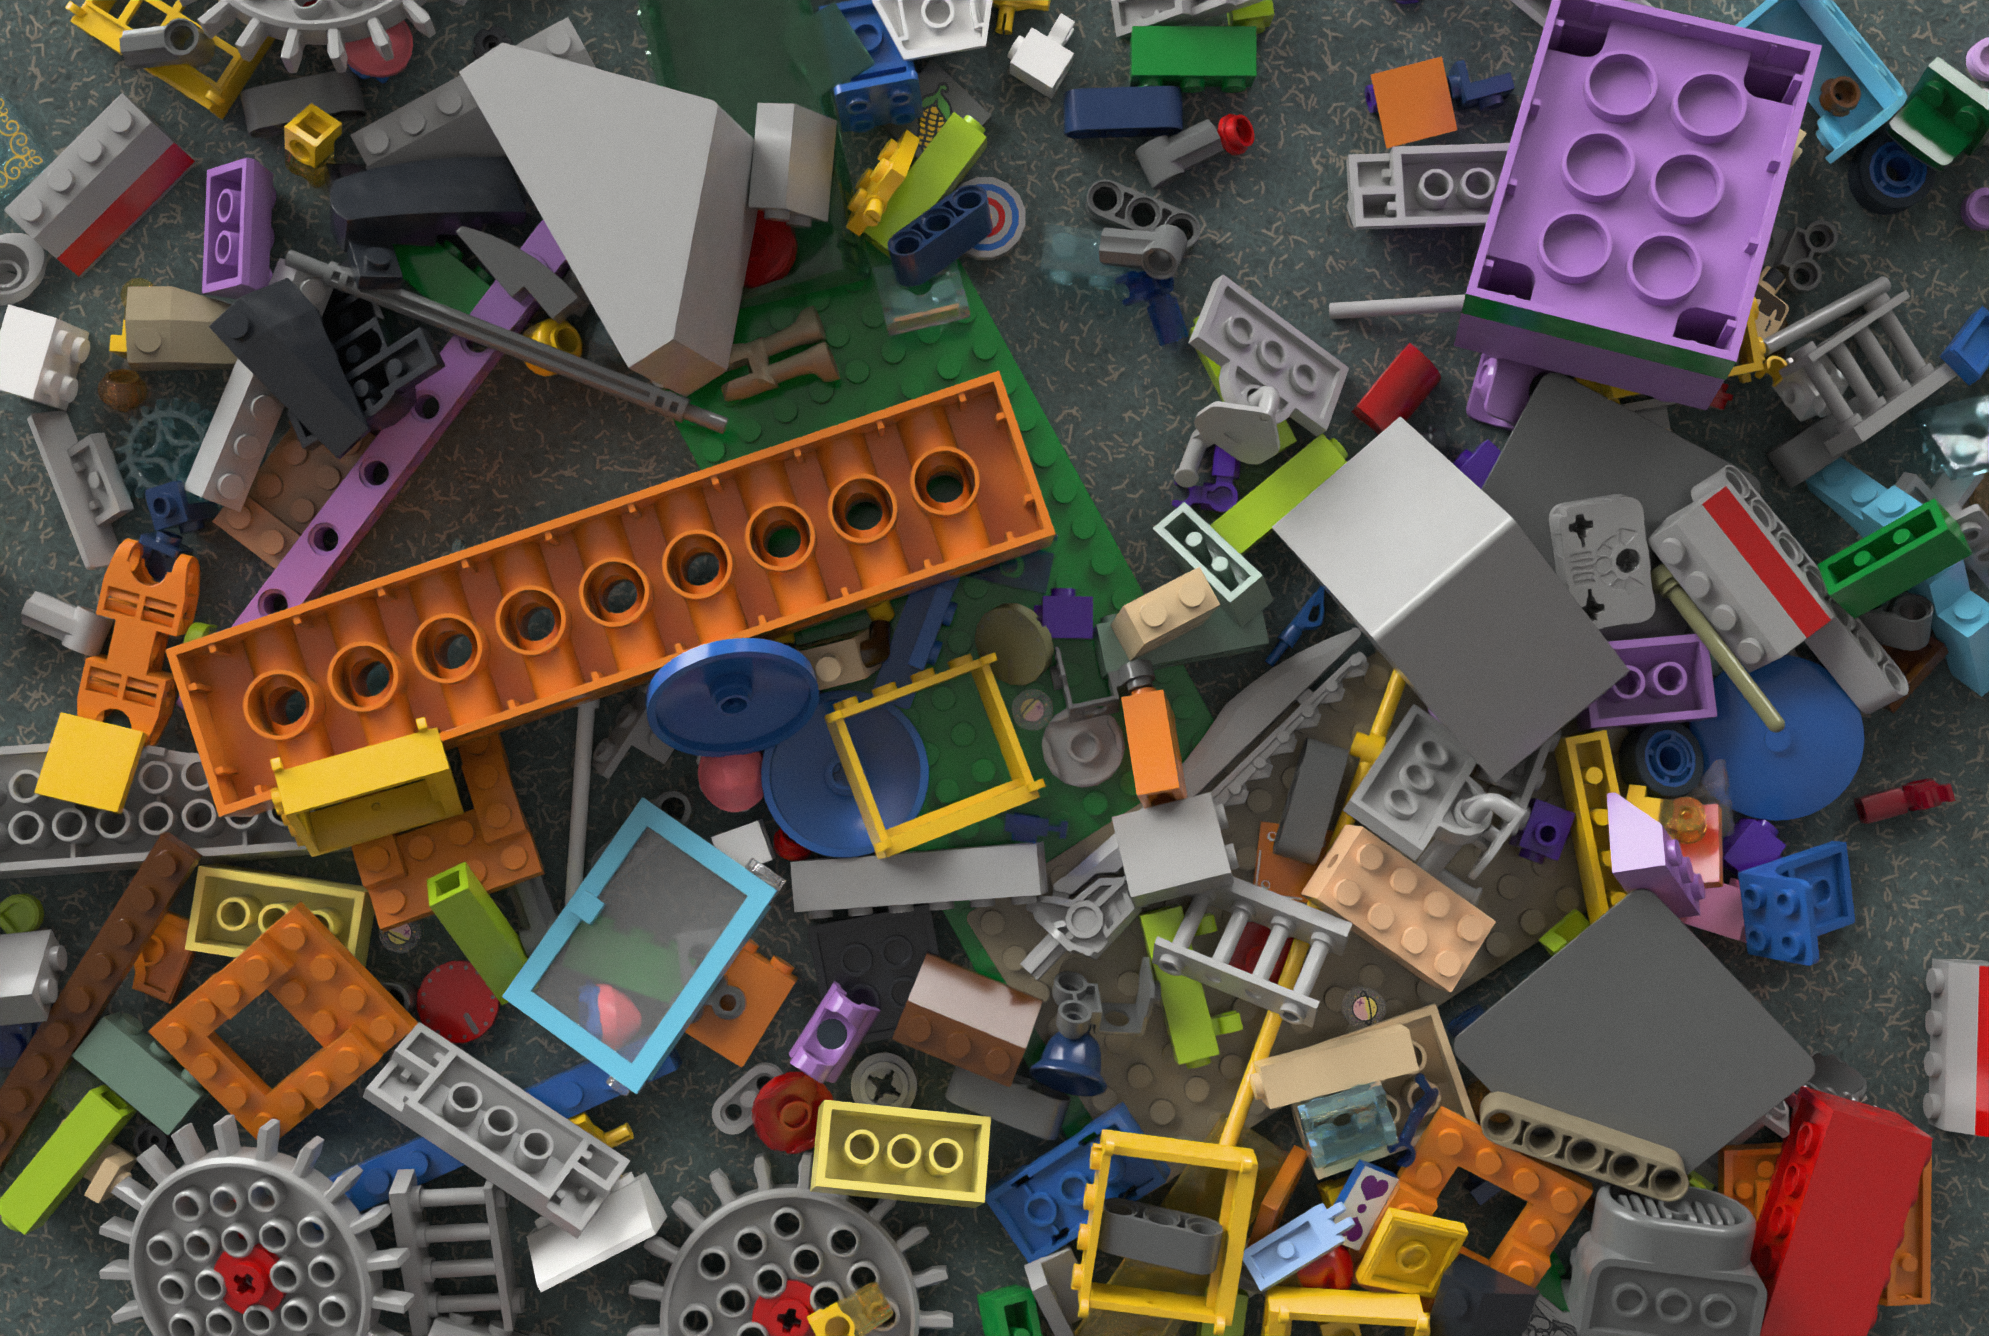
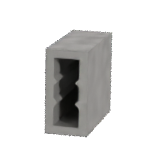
(792, 164)
(1175, 849)
(29, 975)

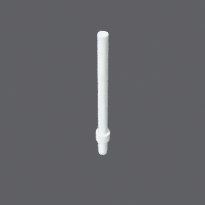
(580, 797)

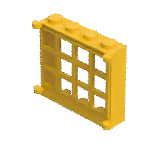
(214, 96)

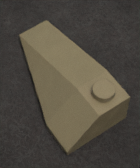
(172, 330)

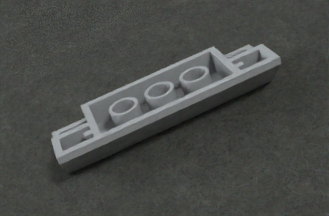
(448, 118)
(1424, 186)
(497, 1129)

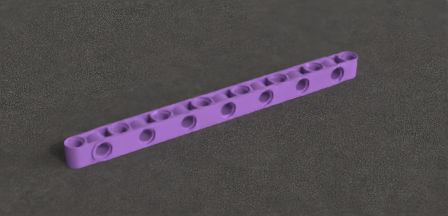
(401, 447)

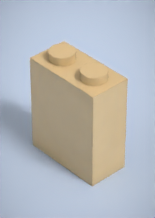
(1164, 614)

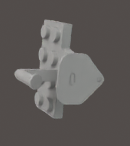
(1269, 363)
(1425, 791)

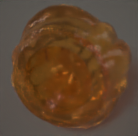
(122, 390)

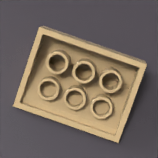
(1402, 1092)

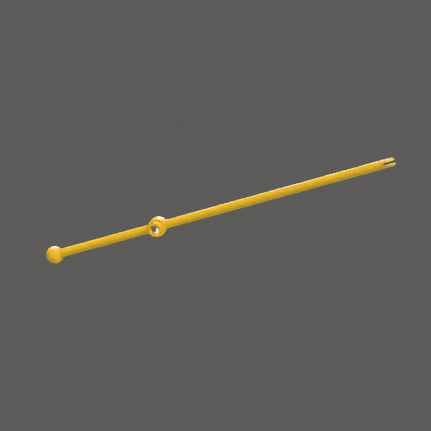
(1367, 749)

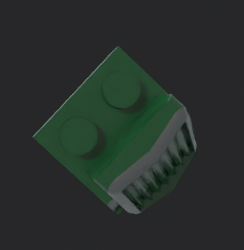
(1942, 117)

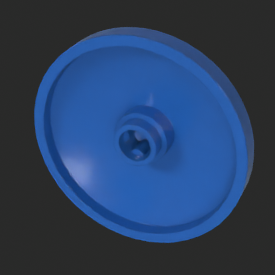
(732, 697)
(1788, 770)
(811, 791)

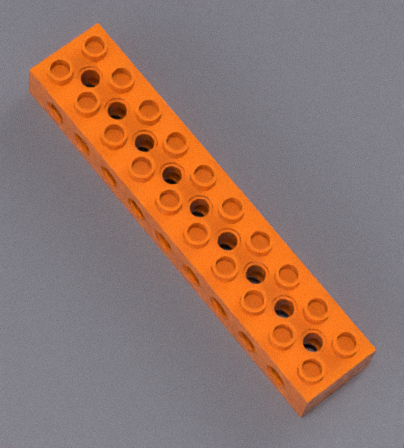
(244, 675)

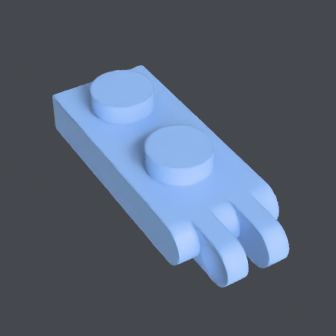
(1296, 1245)

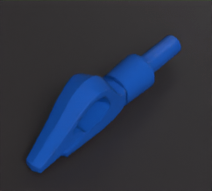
(1293, 630)

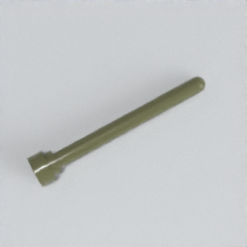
(1668, 587)

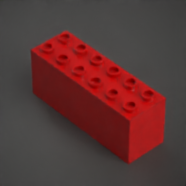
(1835, 1215)

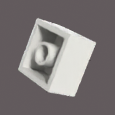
(41, 357)

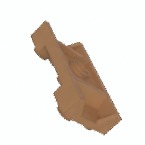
(287, 496)

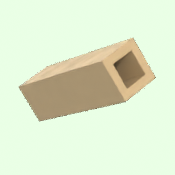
(1334, 1066)

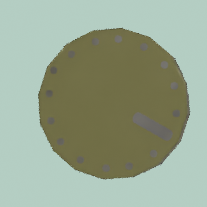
(1019, 642)

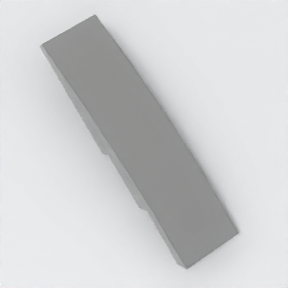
(1168, 12)

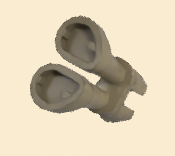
(756, 354)

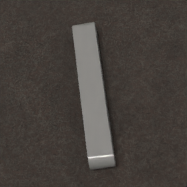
(1844, 642)

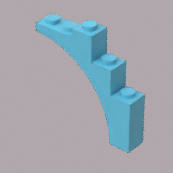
(1958, 613)

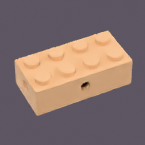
(1398, 907)

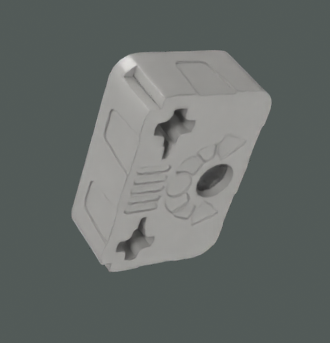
(1588, 558)

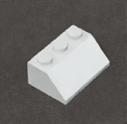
(624, 1220)

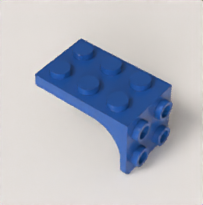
(888, 89)
(1796, 901)

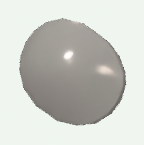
(27, 259)

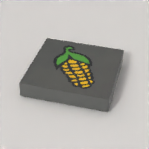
(940, 98)

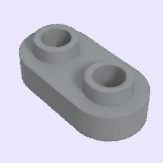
(743, 1094)

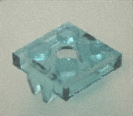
(912, 312)
(1945, 441)
(1369, 1125)

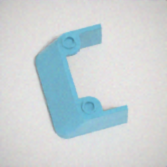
(1842, 54)

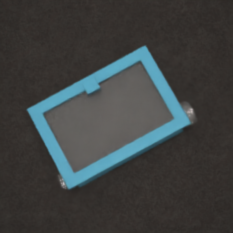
(642, 945)

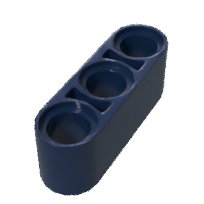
(1123, 112)
(940, 235)

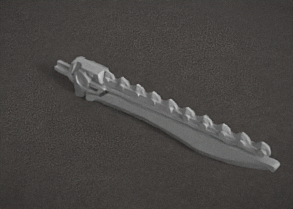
(1105, 907)

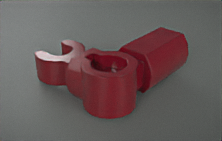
(1893, 801)

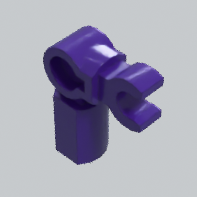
(1219, 495)

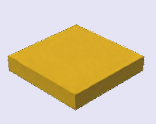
(90, 763)
(1411, 1252)

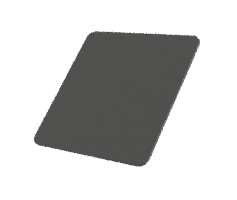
(1586, 447)
(1639, 1037)

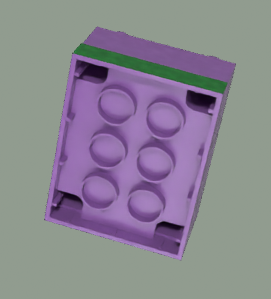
(1638, 198)

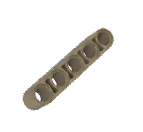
(1596, 1161)

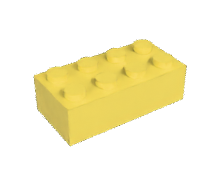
(240, 903)
(900, 1154)

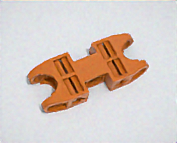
(144, 617)

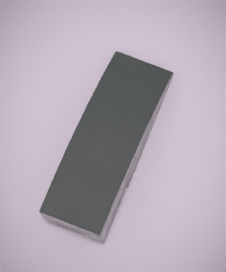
(522, 274)

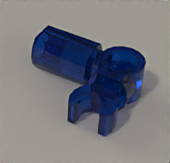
(1163, 309)

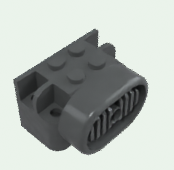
(1666, 1267)

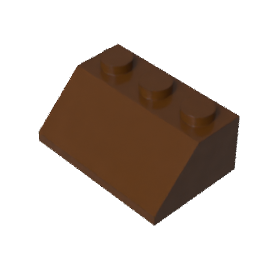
(968, 1019)

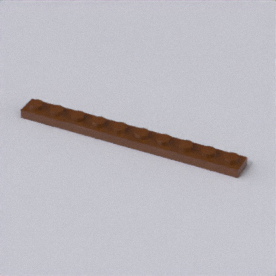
(92, 987)

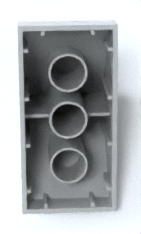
(638, 196)
(1452, 597)

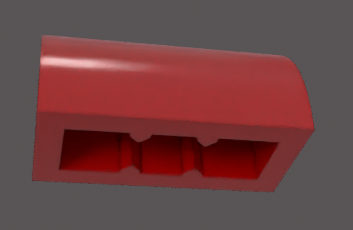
(1398, 390)

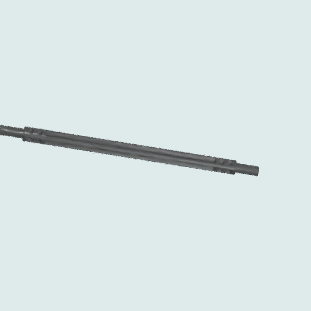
(512, 344)

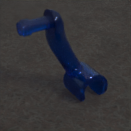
(1413, 1121)

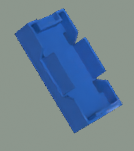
(1058, 1184)

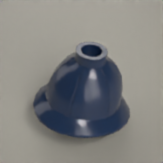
(1071, 1066)

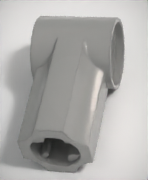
(75, 626)

